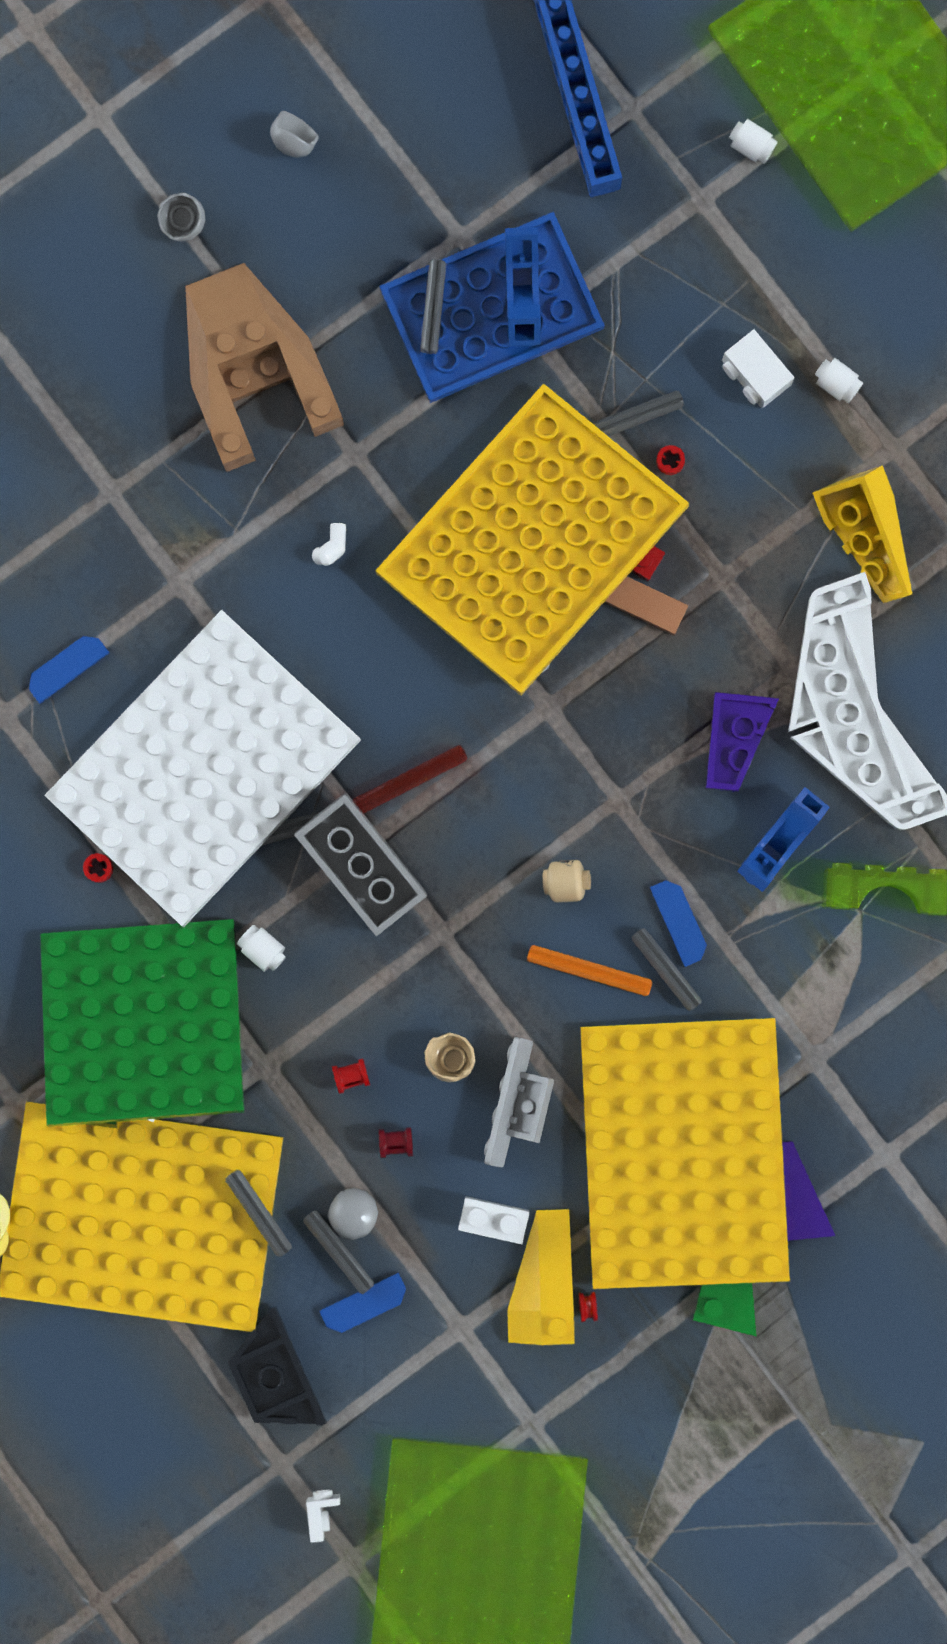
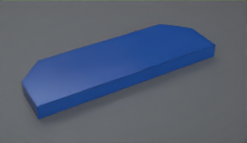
(66, 667)
(679, 921)
(362, 1307)

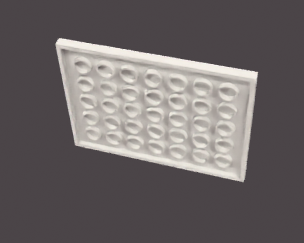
(202, 768)

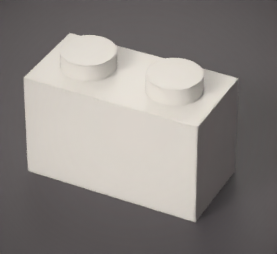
(756, 369)
(493, 1220)

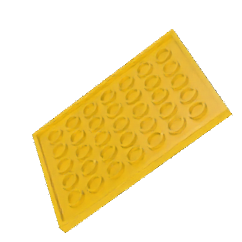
(532, 539)
(684, 1154)
(139, 1219)

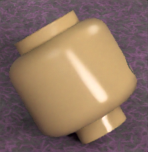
(566, 881)

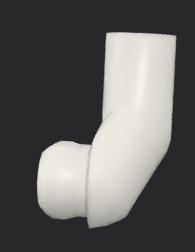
(332, 549)

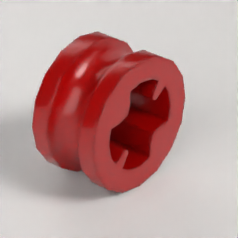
(674, 450)
(100, 858)
(588, 1307)

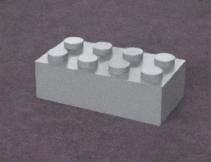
(360, 864)

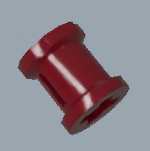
(395, 1142)

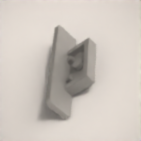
(520, 1105)

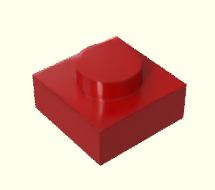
(649, 563)

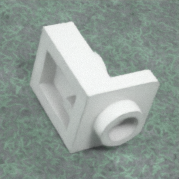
(319, 1519)

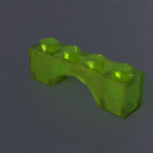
(847, 887)

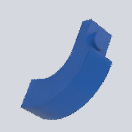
(522, 286)
(782, 839)

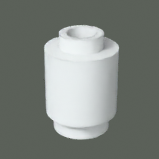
(752, 141)
(838, 380)
(261, 948)

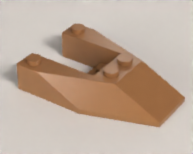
(243, 346)

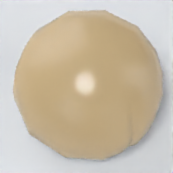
(449, 1057)

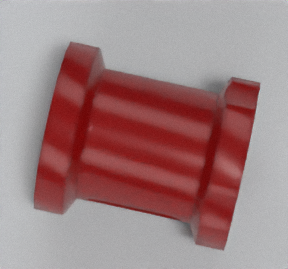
(350, 1075)

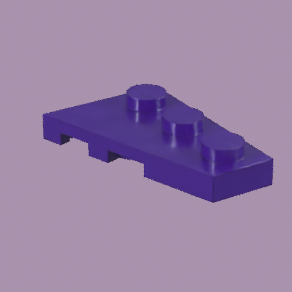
(734, 737)
(803, 1209)

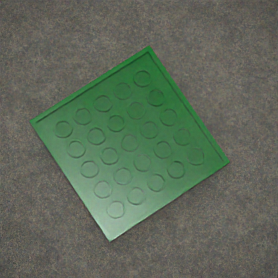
(141, 1023)

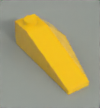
(868, 524)
(543, 1291)

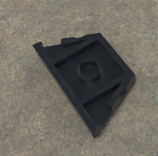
(273, 1376)

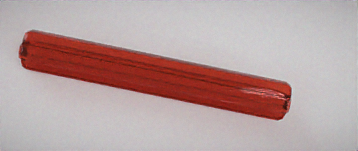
(410, 779)

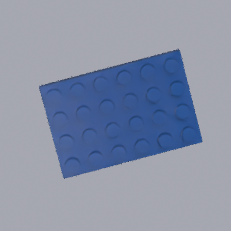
(474, 311)

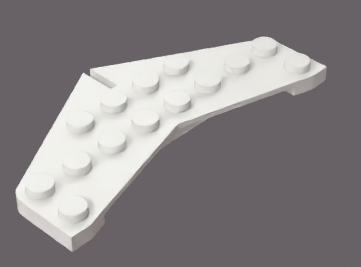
(853, 732)

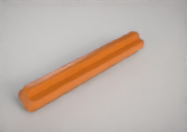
(589, 970)

